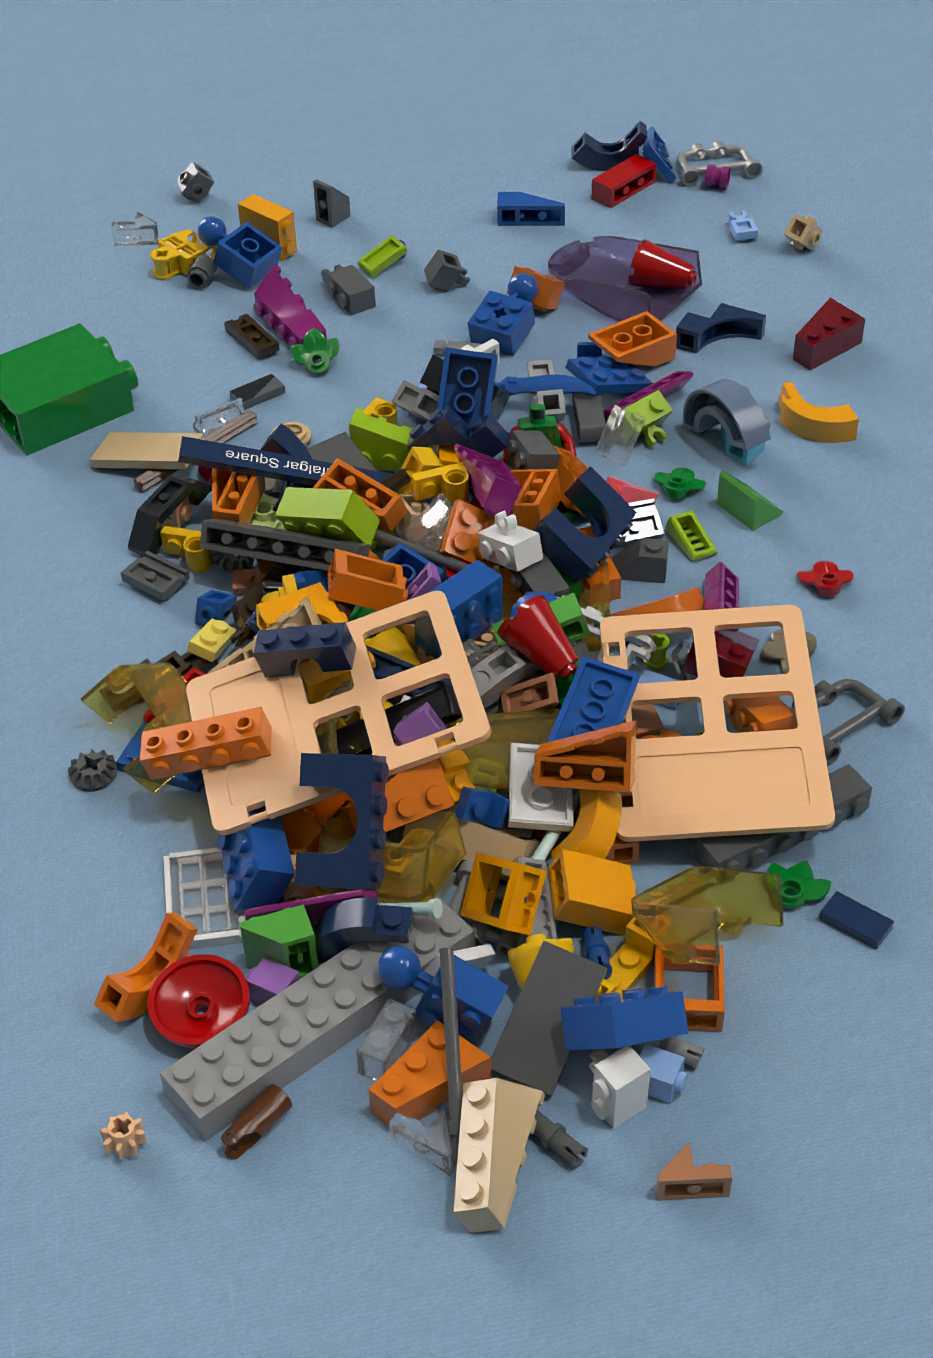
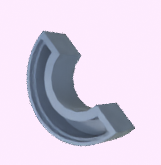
(729, 405)

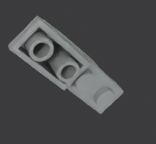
(415, 400)
(499, 672)

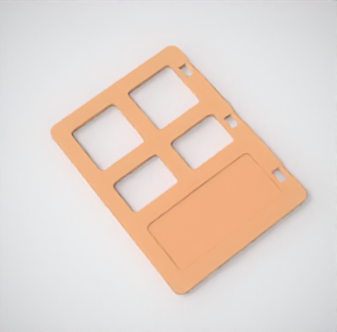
(275, 778)
(722, 778)

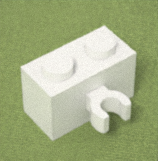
(509, 543)
(619, 1085)

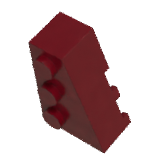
(828, 335)

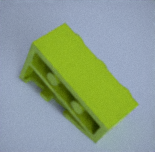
(380, 441)
(328, 514)

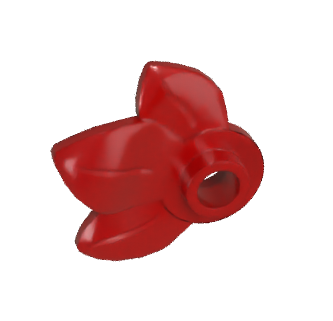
(826, 577)

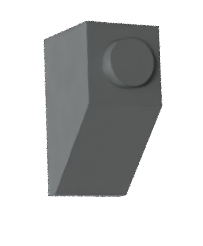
(330, 204)
(643, 561)

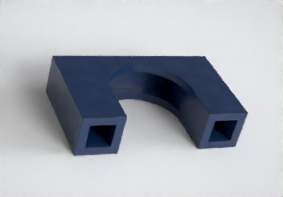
(608, 515)
(364, 781)

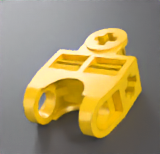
(177, 254)

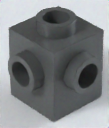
(195, 182)

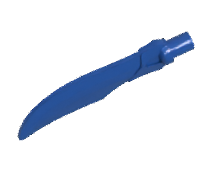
(544, 383)

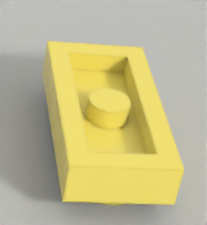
(211, 640)

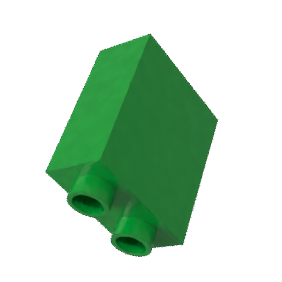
(62, 388)

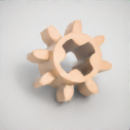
(123, 1135)

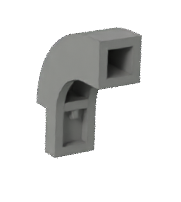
(551, 399)

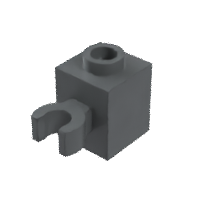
(444, 271)

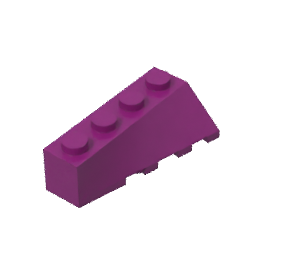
(283, 309)
(489, 480)

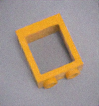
(514, 913)

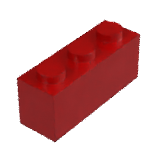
(623, 181)

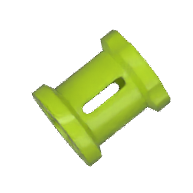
(659, 658)

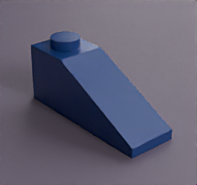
(528, 210)

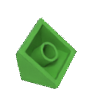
(745, 502)

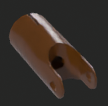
(256, 1120)

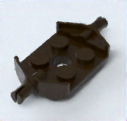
(247, 605)

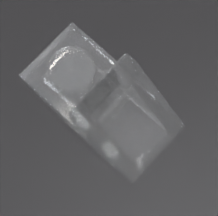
(138, 232)
(427, 1144)

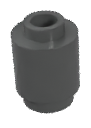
(201, 271)

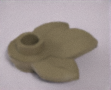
(776, 648)

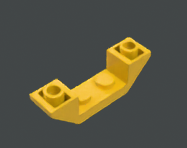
(630, 961)

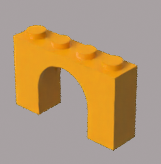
(316, 683)

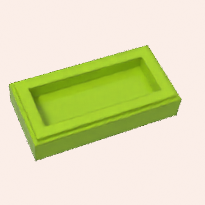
(382, 256)

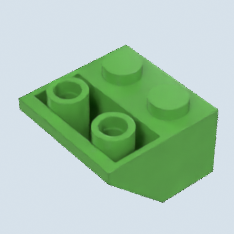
(282, 937)

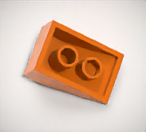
(637, 340)

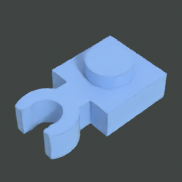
(742, 228)

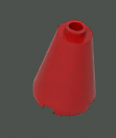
(660, 268)
(540, 637)

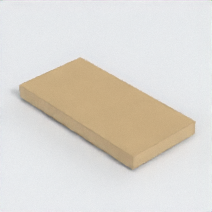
(141, 450)

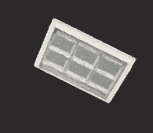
(199, 894)

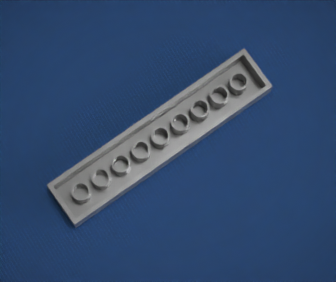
(298, 1027)

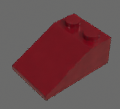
(733, 654)

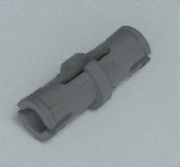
(555, 1138)

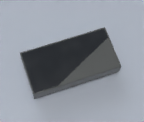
(258, 391)

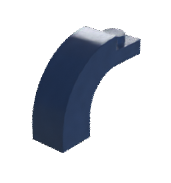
(604, 156)
(287, 443)
(361, 921)

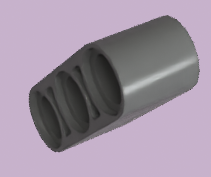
(588, 417)

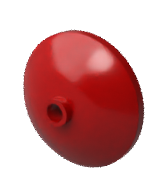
(195, 985)

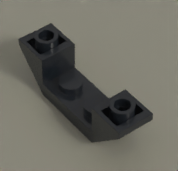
(159, 506)

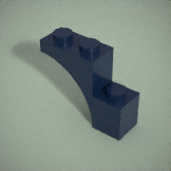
(726, 322)
(447, 427)

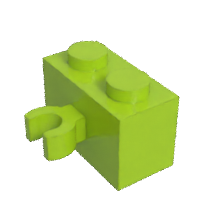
(656, 411)

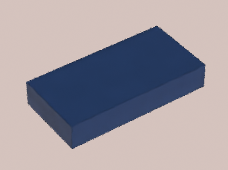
(856, 919)

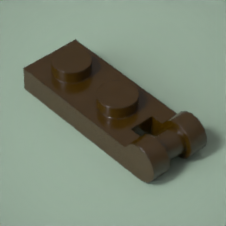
(252, 336)

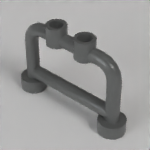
(826, 693)

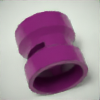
(717, 176)

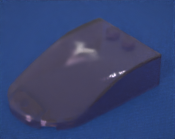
(600, 273)

